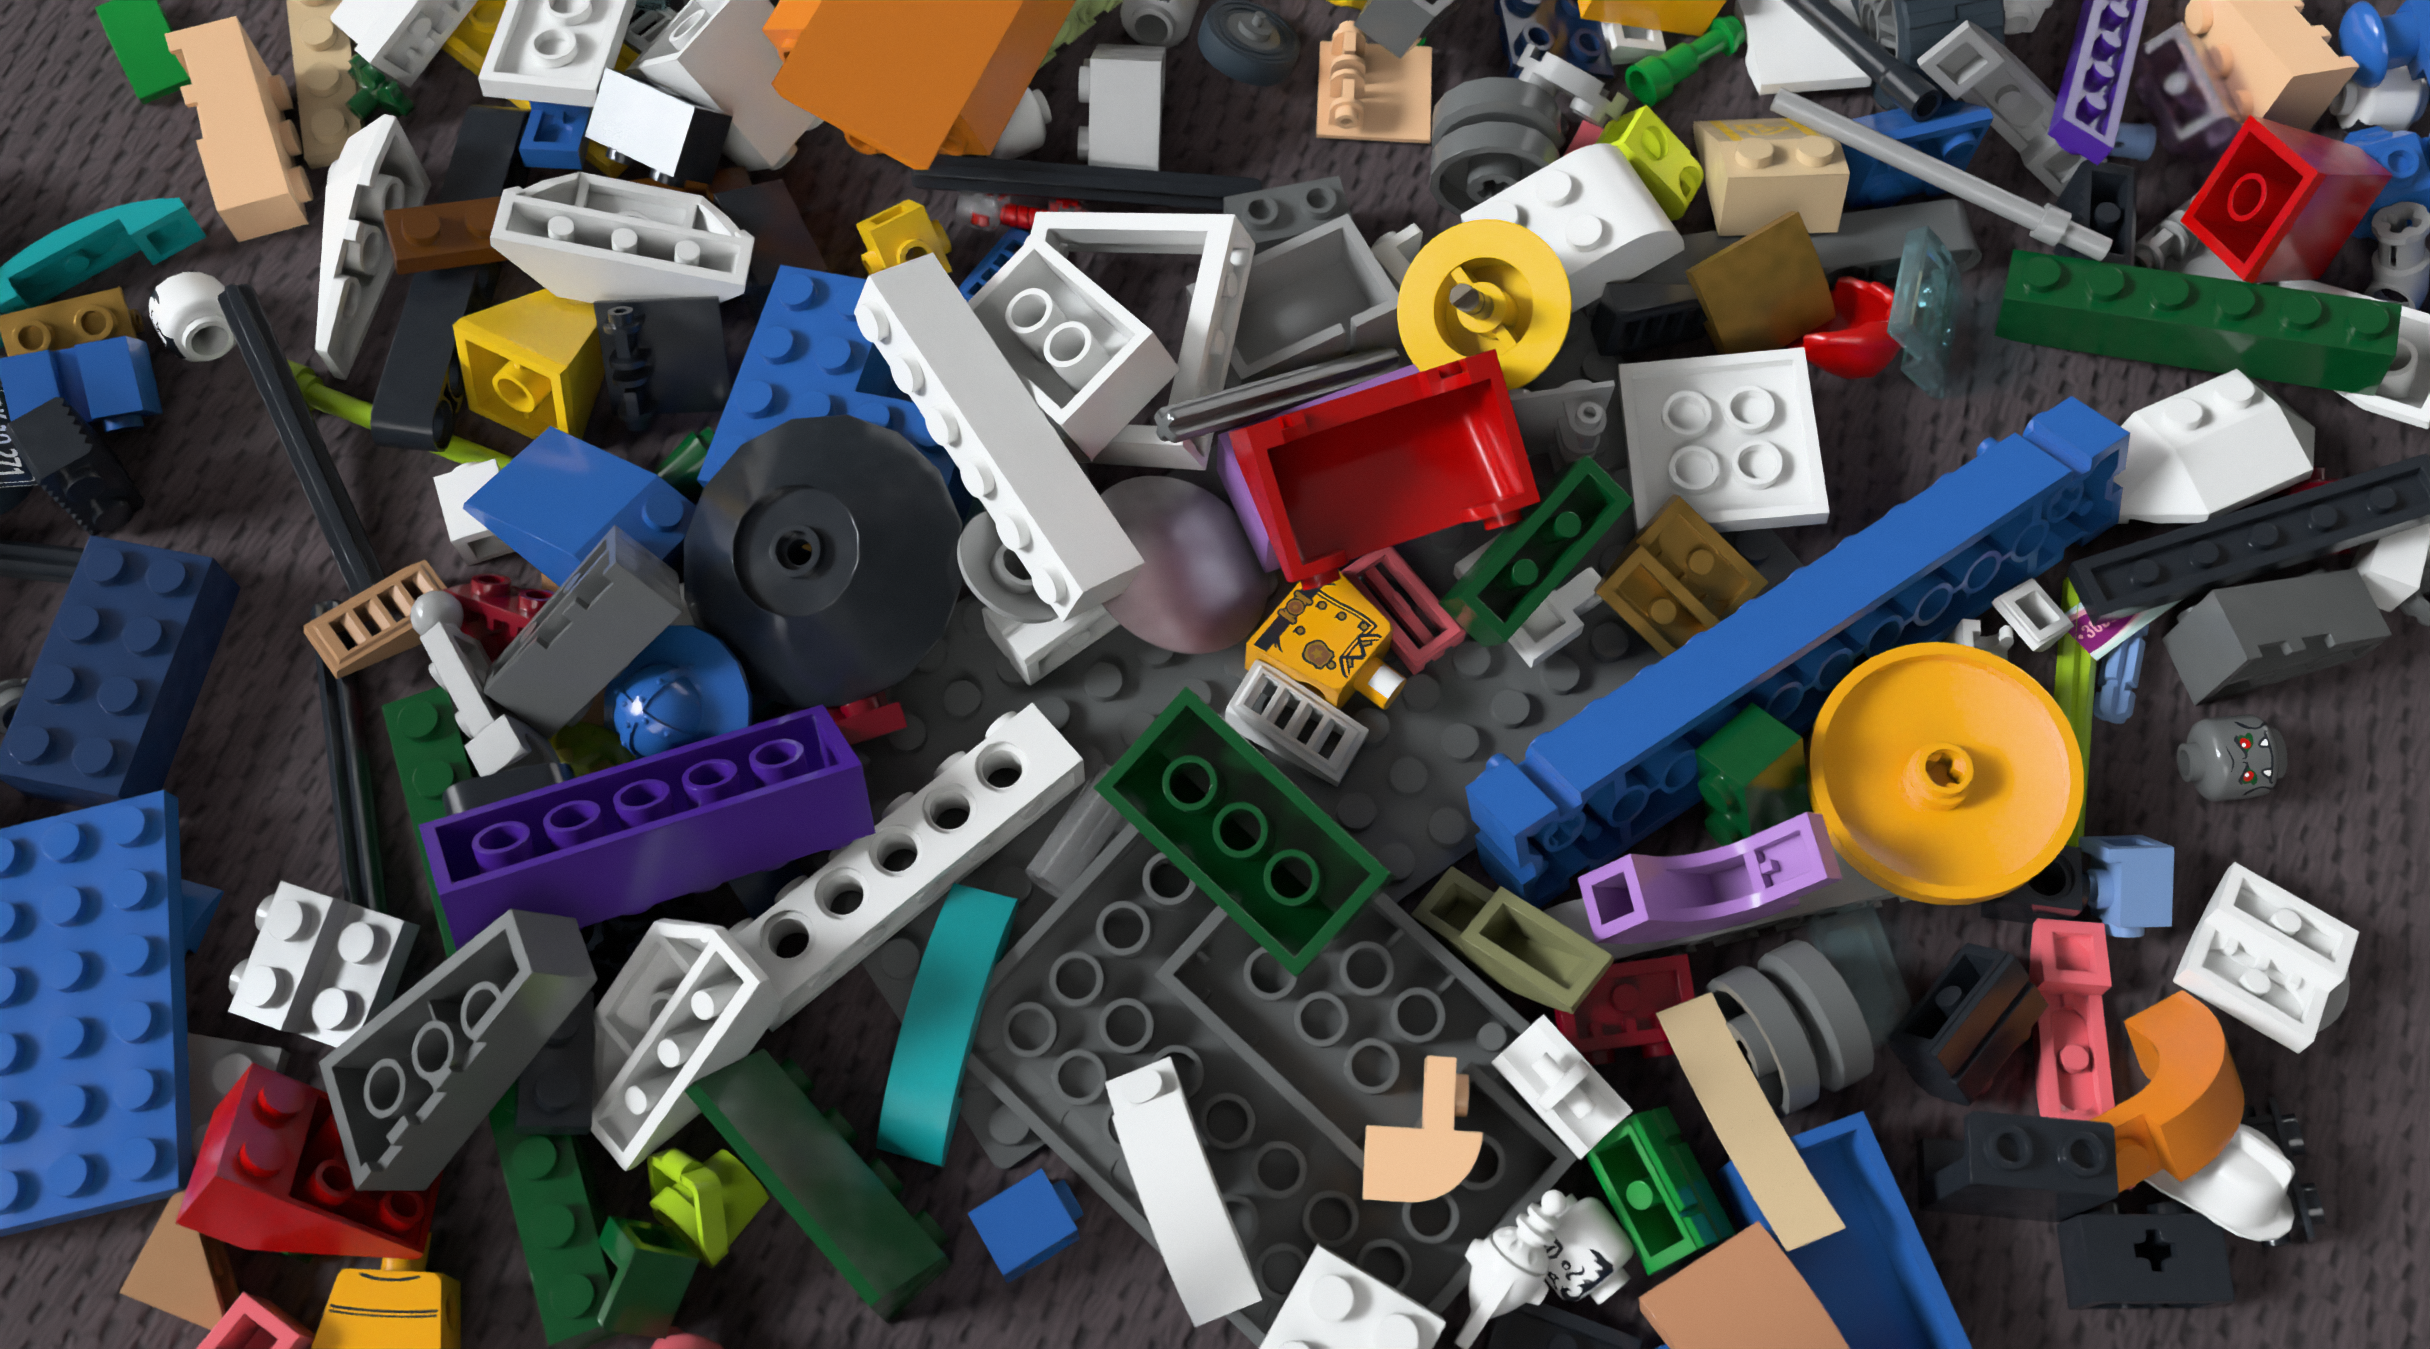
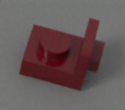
(868, 718)

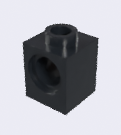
(2066, 893)

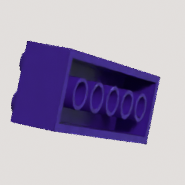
(653, 826)

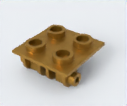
(70, 323)

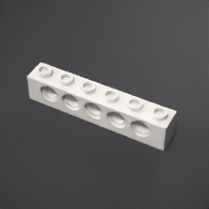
(944, 857)

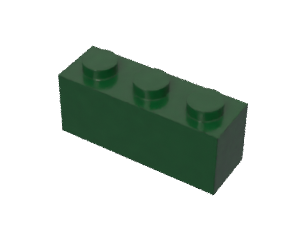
(1536, 552)

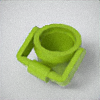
(704, 1200)

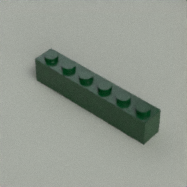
(2199, 322)

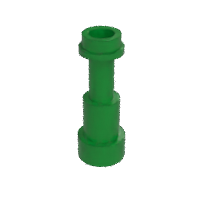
(1655, 77)

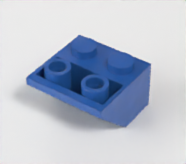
(1948, 136)

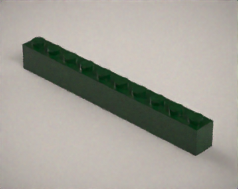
(545, 1174)

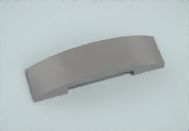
(1987, 74)

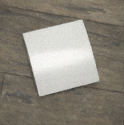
(1791, 52)
(2266, 957)

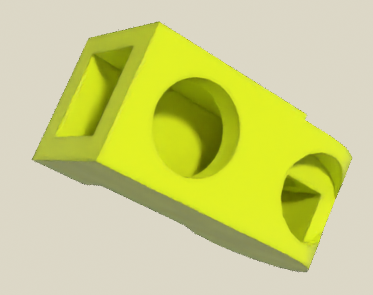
(1657, 158)

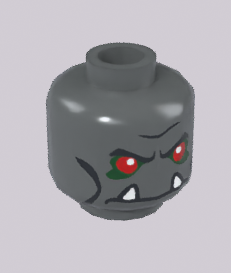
(2232, 757)

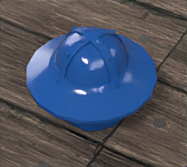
(678, 693)

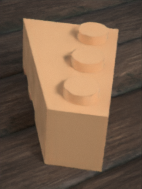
(2271, 58)
(244, 130)

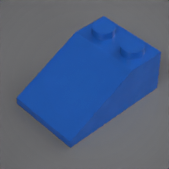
(568, 495)

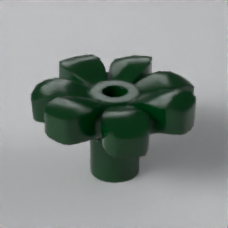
(375, 91)

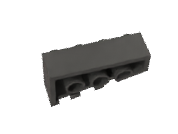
(452, 1047)

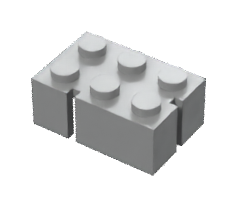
(1311, 304)

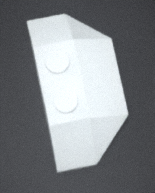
(621, 240)
(2212, 452)
(669, 1018)

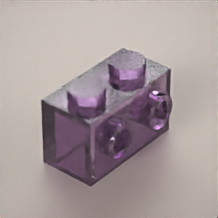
(2186, 94)

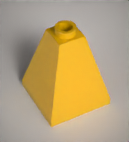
(532, 363)

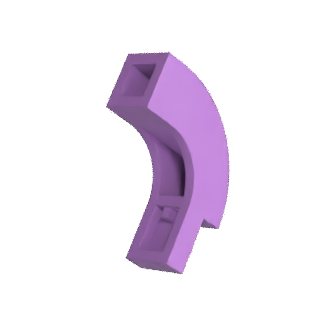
(1709, 890)

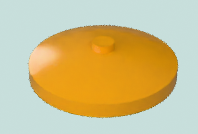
(1944, 773)

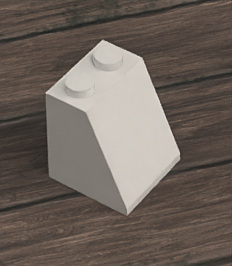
(728, 63)

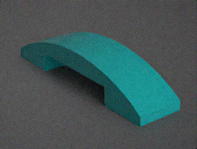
(92, 245)
(942, 1023)

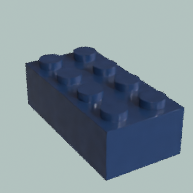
(117, 674)

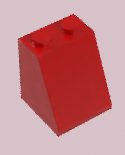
(2283, 201)

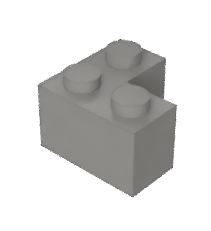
(1124, 106)

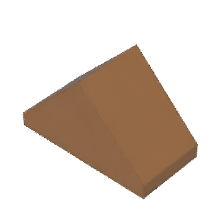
(183, 1272)

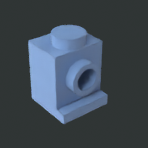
(2130, 883)

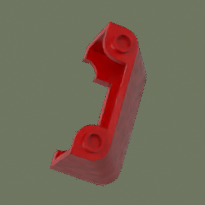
(1387, 467)

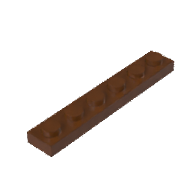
(461, 230)

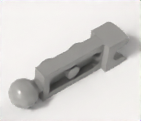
(460, 667)

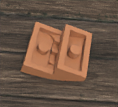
(1740, 1299)

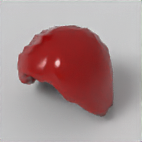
(1857, 338)

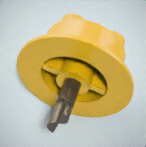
(1485, 291)

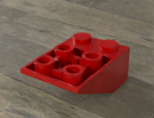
(282, 1182)

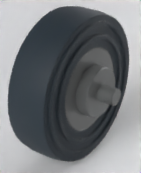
(1248, 42)

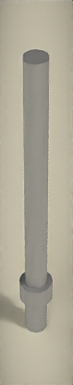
(2045, 223)

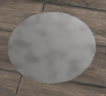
(1199, 569)

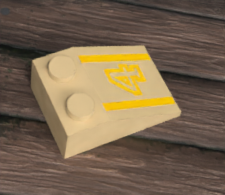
(1770, 168)

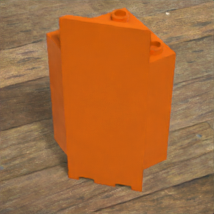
(913, 71)

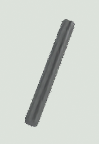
(1270, 395)

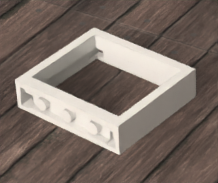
(1211, 319)

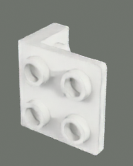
(400, 33)

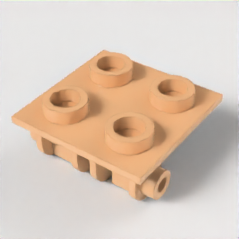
(1371, 91)

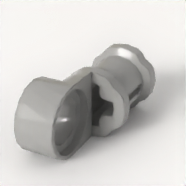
(2405, 244)

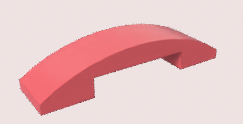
(2070, 1036)

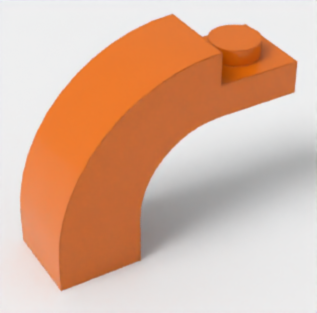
(2192, 1096)

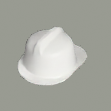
(2239, 1187)

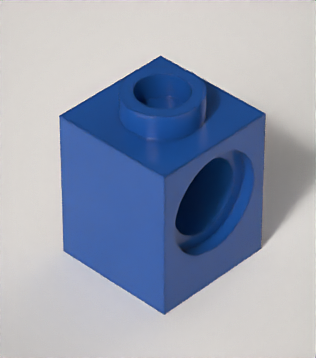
(1028, 1223)

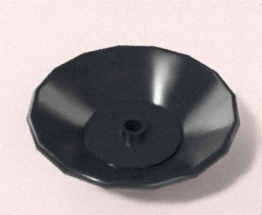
(877, 568)

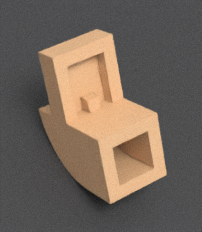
(1425, 1161)

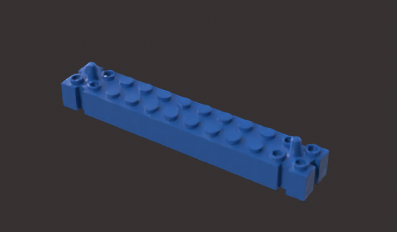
(1898, 583)

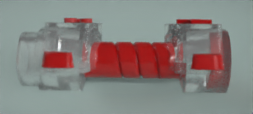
(990, 211)

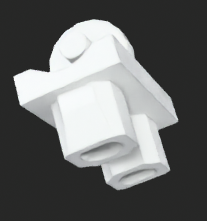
(1561, 1086)

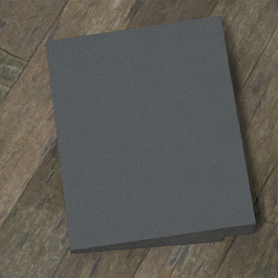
(1271, 1069)

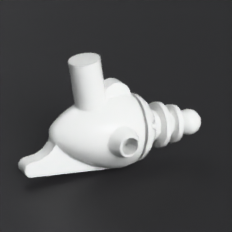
(1511, 1265)

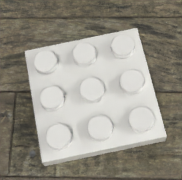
(1726, 438)

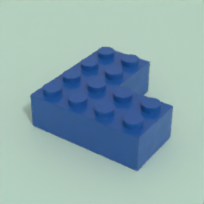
(817, 364)
(1877, 1269)

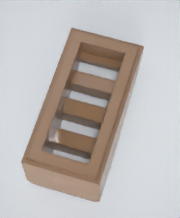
(373, 604)

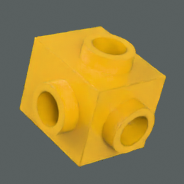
(901, 236)

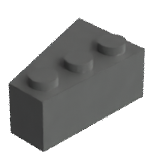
(2273, 632)
(585, 634)

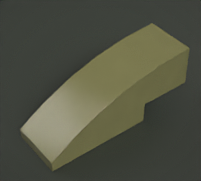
(1512, 942)

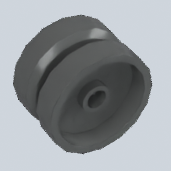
(1490, 139)
(1795, 1025)

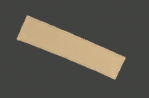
(1747, 1123)

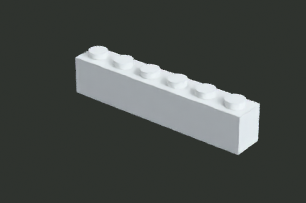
(997, 437)

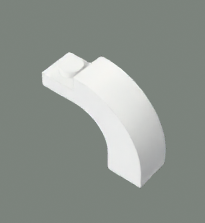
(1181, 1193)

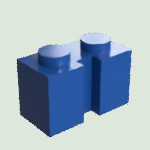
(102, 380)

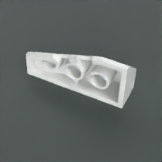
(370, 176)

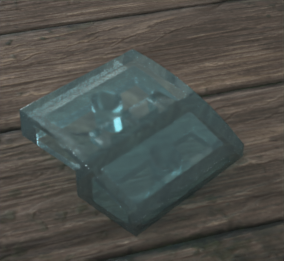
(1926, 310)

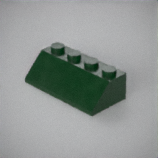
(1244, 832)
(822, 1180)

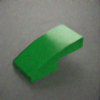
(139, 42)

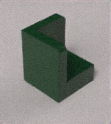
(650, 1276)

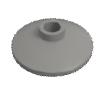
(998, 574)

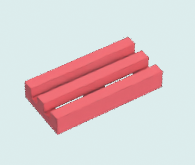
(1431, 647)

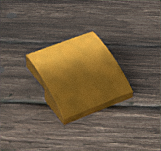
(1763, 289)
(1677, 578)

